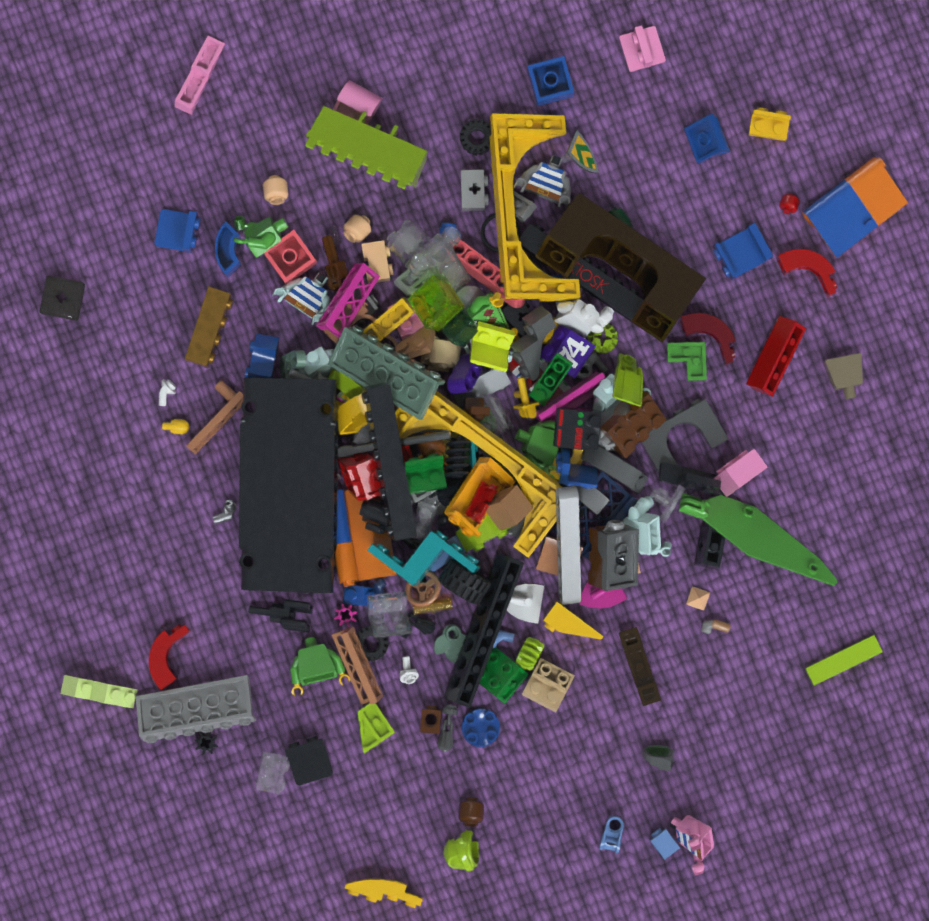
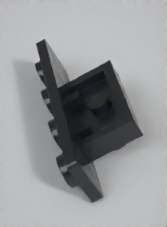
(689, 478)

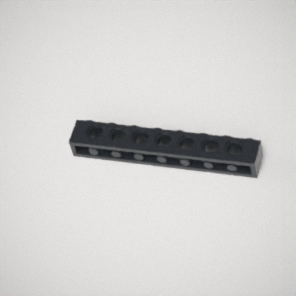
(483, 631)

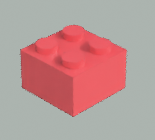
(290, 257)

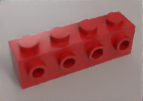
(774, 356)

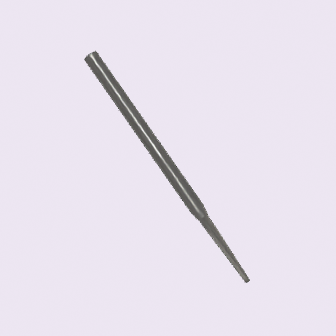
(348, 450)

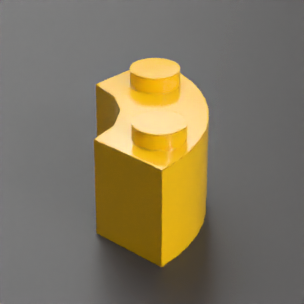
(351, 415)

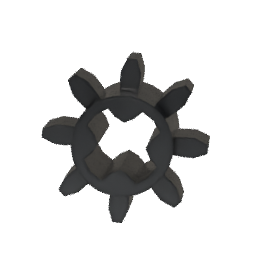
(200, 741)

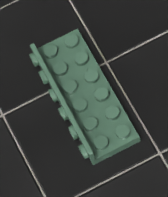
(373, 363)

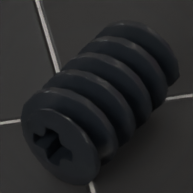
(456, 461)

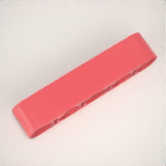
(484, 265)

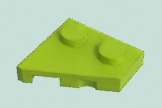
(373, 726)

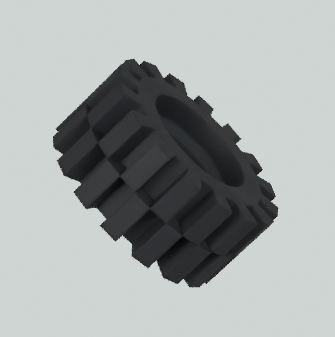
(465, 137)
(382, 648)

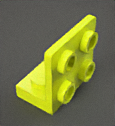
(491, 346)

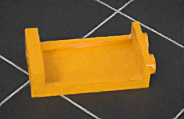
(484, 470)

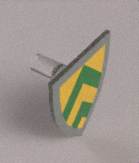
(581, 154)

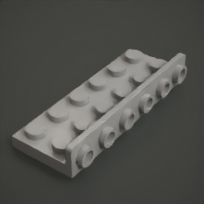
(195, 709)

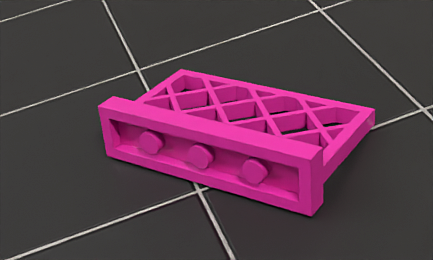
(571, 398)

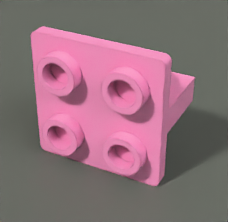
(642, 48)

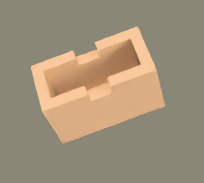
(376, 255)

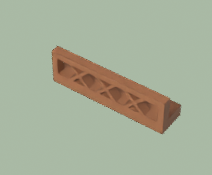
(360, 665)

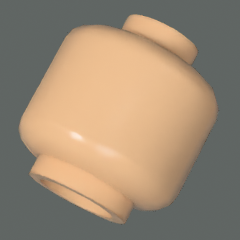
(275, 190)
(357, 228)

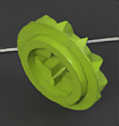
(609, 344)

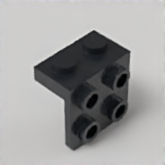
(309, 760)

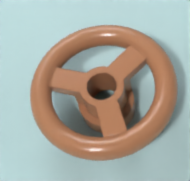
(430, 592)

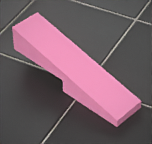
(199, 75)

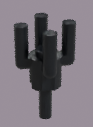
(285, 614)

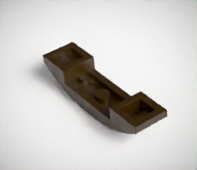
(639, 666)

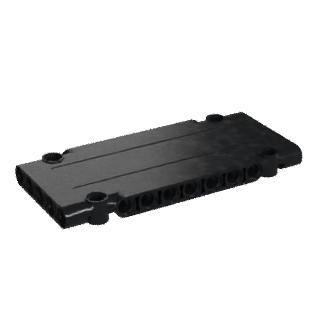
(288, 485)

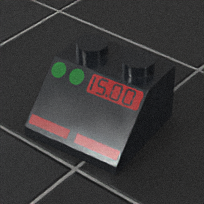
(577, 428)

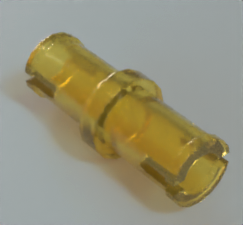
(437, 605)

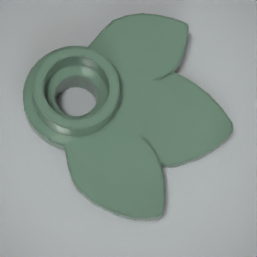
(450, 646)

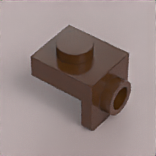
(476, 408)

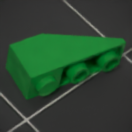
(551, 379)

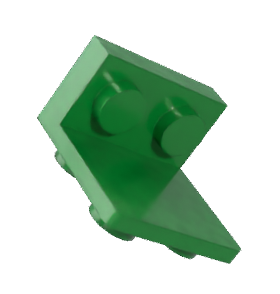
(425, 474)
(502, 676)

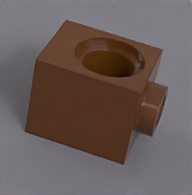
(435, 728)

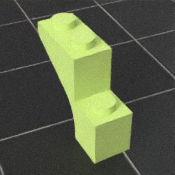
(98, 691)

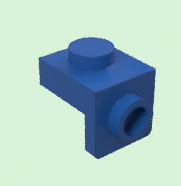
(357, 595)

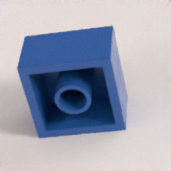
(550, 81)

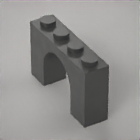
(699, 416)

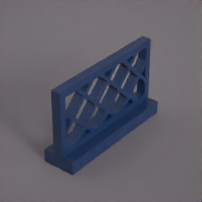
(617, 513)

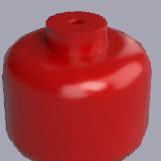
(789, 203)

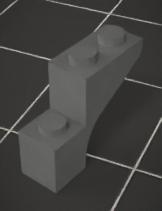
(528, 348)

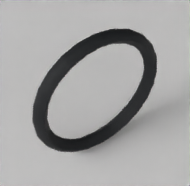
(483, 231)

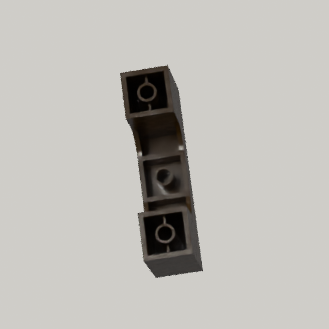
(593, 231)

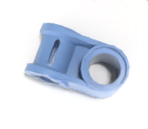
(612, 835)

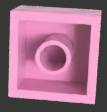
(740, 471)

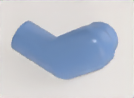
(505, 636)

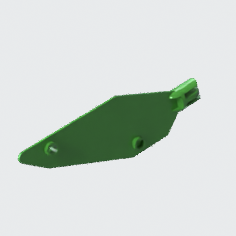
(756, 535)

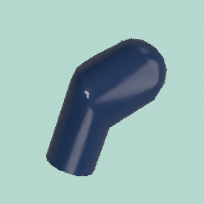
(378, 585)

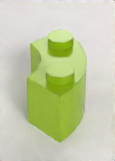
(488, 532)

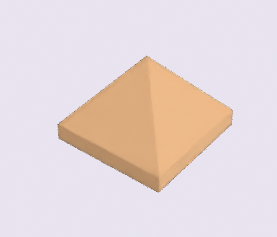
(698, 598)

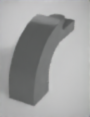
(616, 468)

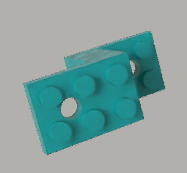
(424, 557)

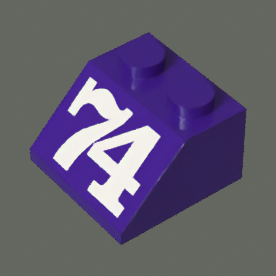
(570, 346)

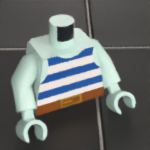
(306, 296)

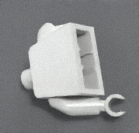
(582, 317)

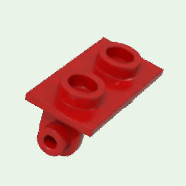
(479, 502)

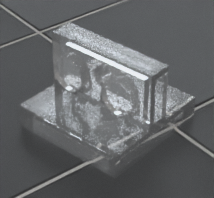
(498, 417)
(661, 497)

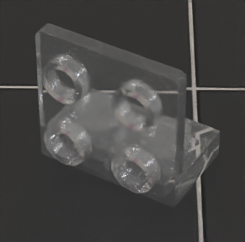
(388, 614)

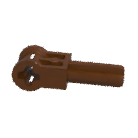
(336, 269)

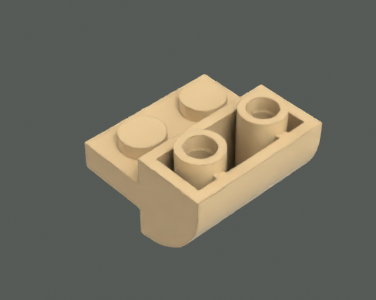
(548, 685)

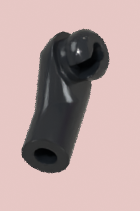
(412, 543)

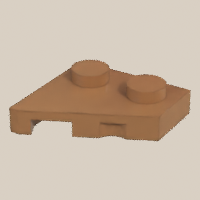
(417, 343)

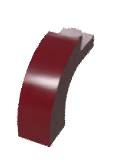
(712, 326)

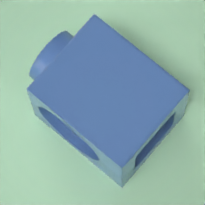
(664, 843)

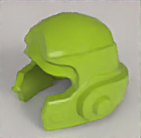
(462, 852)

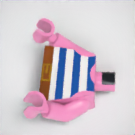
(696, 838)

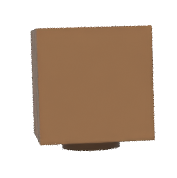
(508, 507)

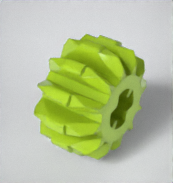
(529, 653)

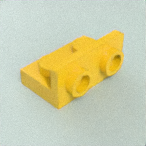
(769, 124)

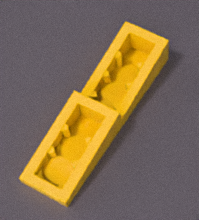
(390, 319)

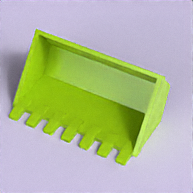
(367, 147)

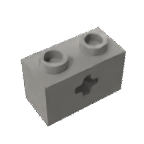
(472, 201)

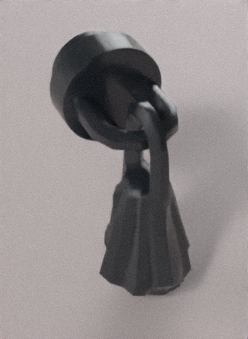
(425, 625)

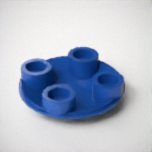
(480, 727)

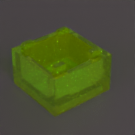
(435, 302)

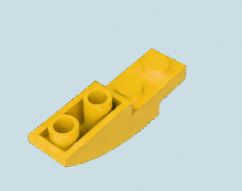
(376, 887)

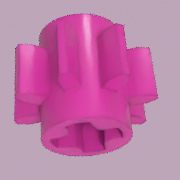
(340, 616)

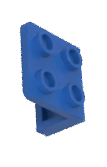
(177, 230)
(575, 474)

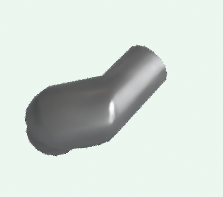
(227, 513)

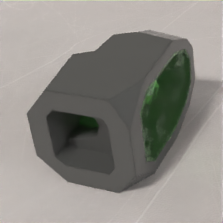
(659, 756)

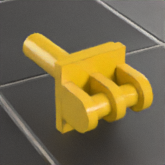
(527, 408)

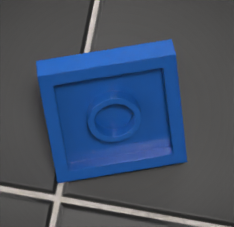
(706, 138)

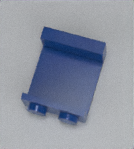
(742, 252)

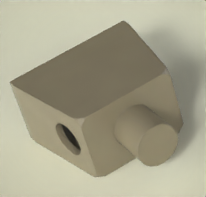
(845, 373)

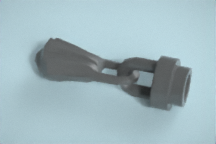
(445, 740)

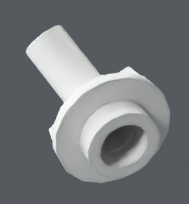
(167, 387)
(408, 675)

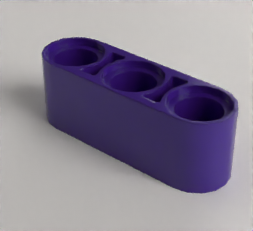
(464, 375)

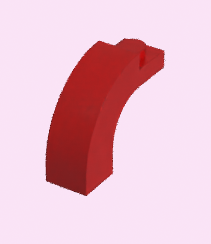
(811, 261)
(158, 656)

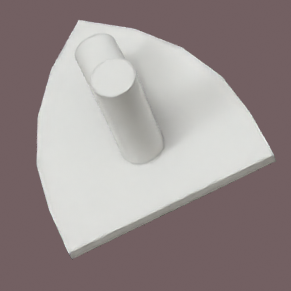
(526, 602)

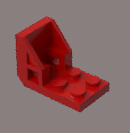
(360, 474)

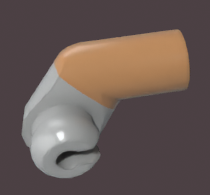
(715, 624)

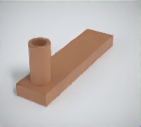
(222, 417)

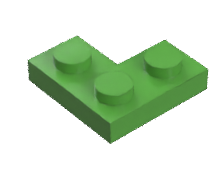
(693, 354)

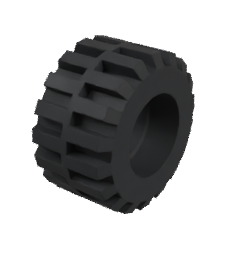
(463, 582)

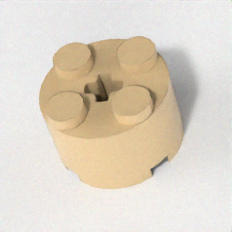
(443, 355)

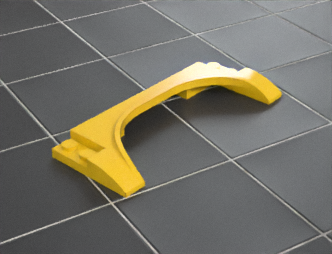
(509, 141)
(534, 482)

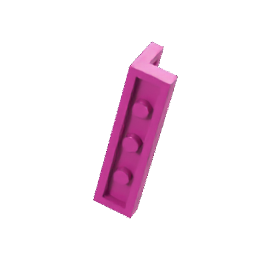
(342, 296)

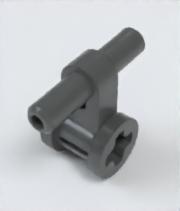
(587, 367)

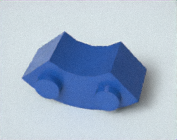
(226, 249)
(264, 353)

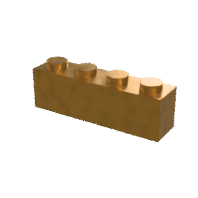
(208, 327)

